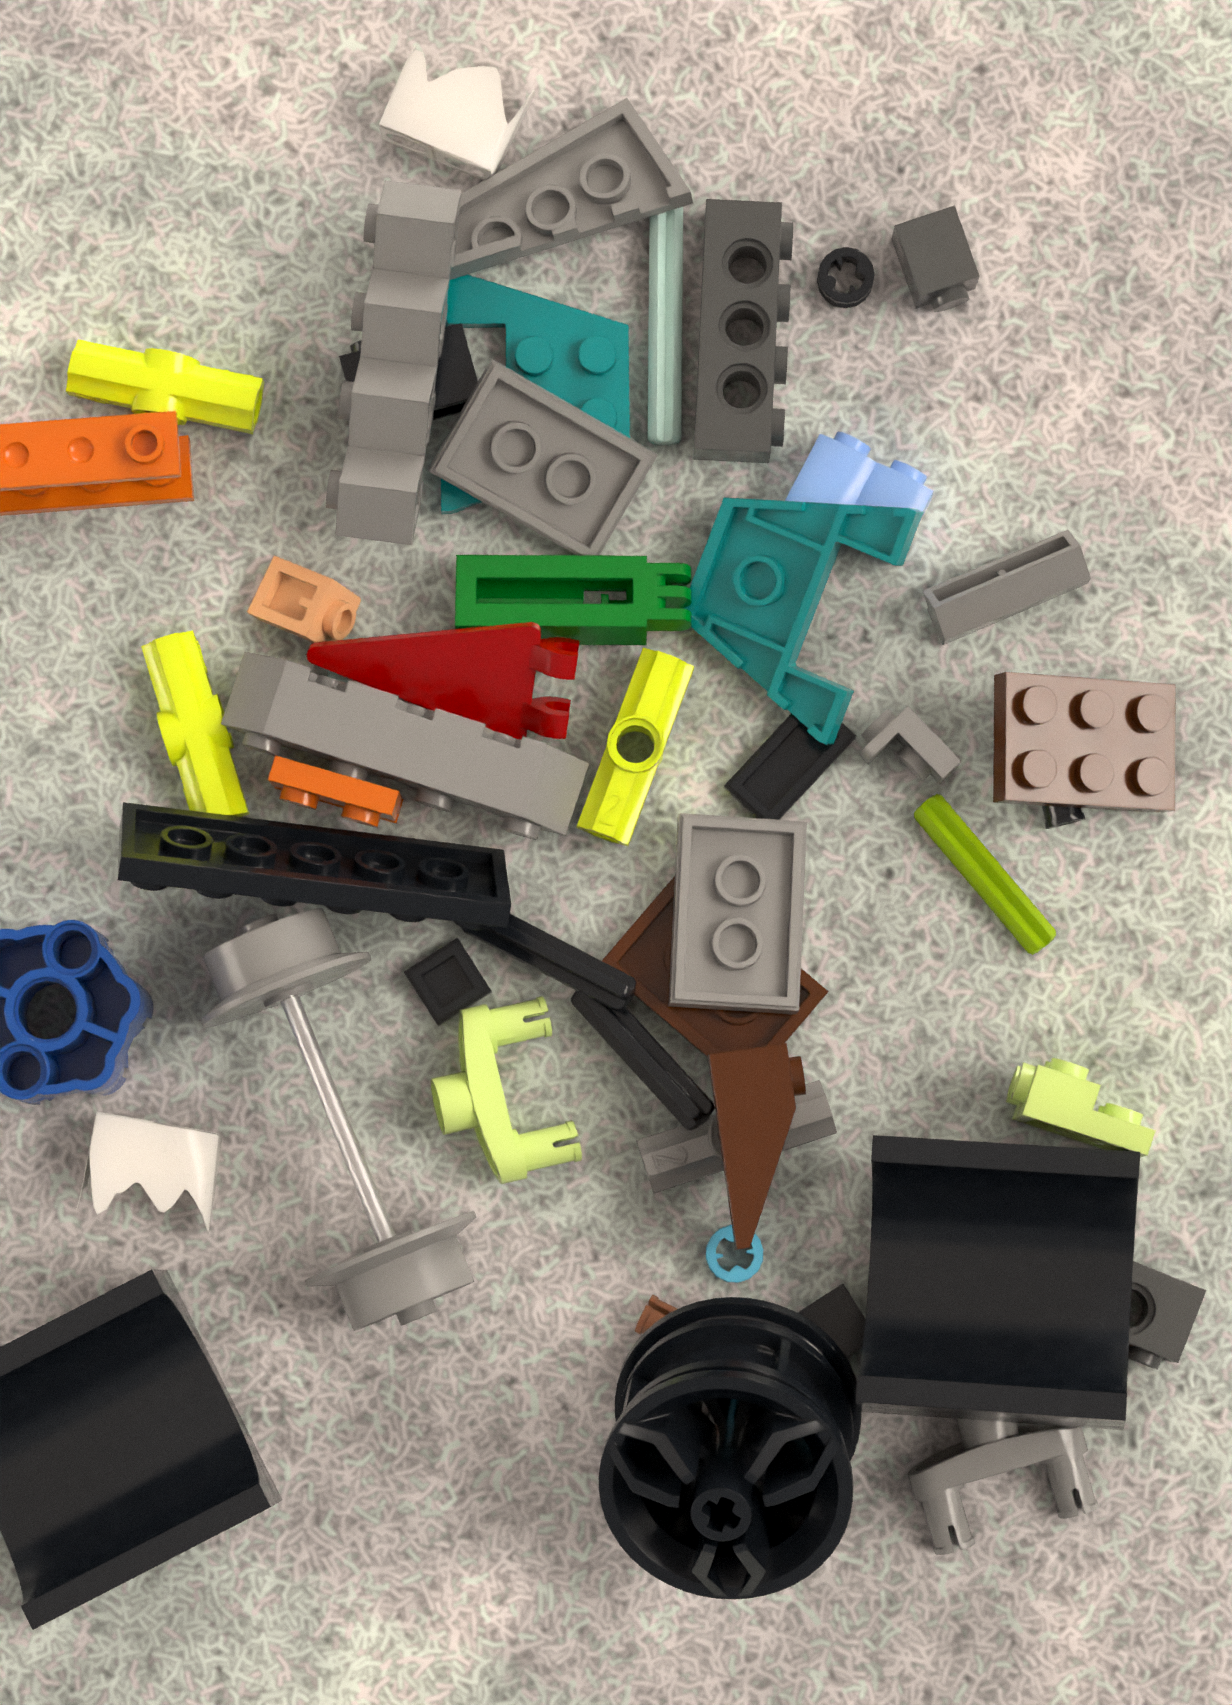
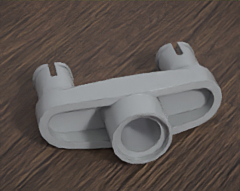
(994, 1449)

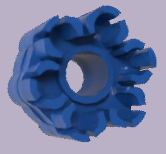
(106, 1018)

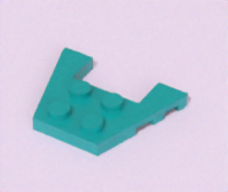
(553, 346)
(766, 581)

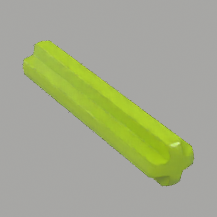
(984, 874)

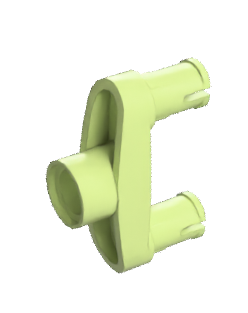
(477, 1097)

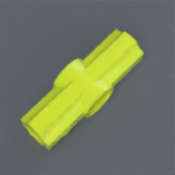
(164, 383)
(647, 708)
(192, 725)

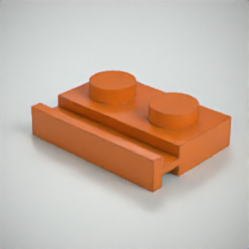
(360, 799)

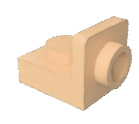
(304, 603)

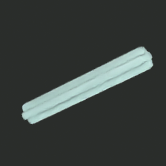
(665, 327)

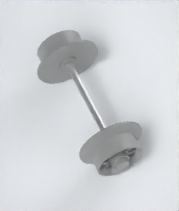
(274, 967)

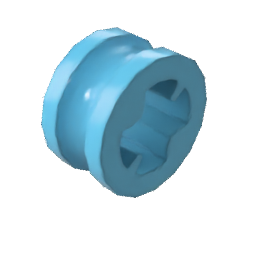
(736, 1273)

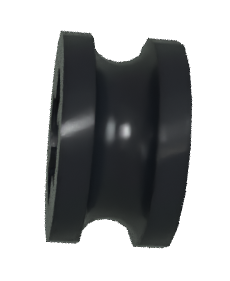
(863, 272)

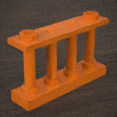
(94, 463)

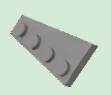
(568, 190)

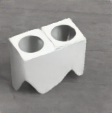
(454, 114)
(154, 1155)

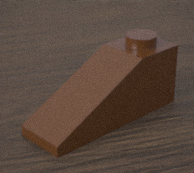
(753, 1117)

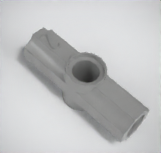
(688, 1155)

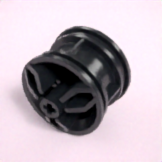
(685, 1482)

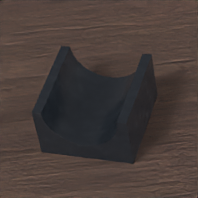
(999, 1282)
(117, 1447)

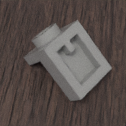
(921, 751)

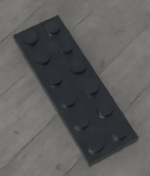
(313, 866)

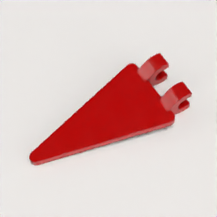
(464, 671)

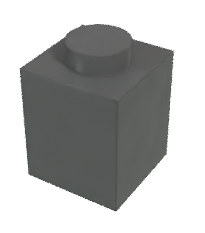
(936, 259)

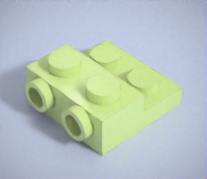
(1063, 1103)

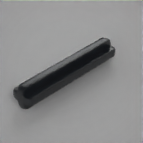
(560, 962)
(648, 1061)

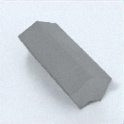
(1006, 586)

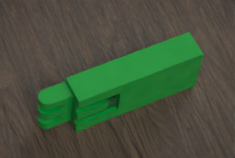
(552, 595)

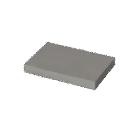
(542, 461)
(737, 914)

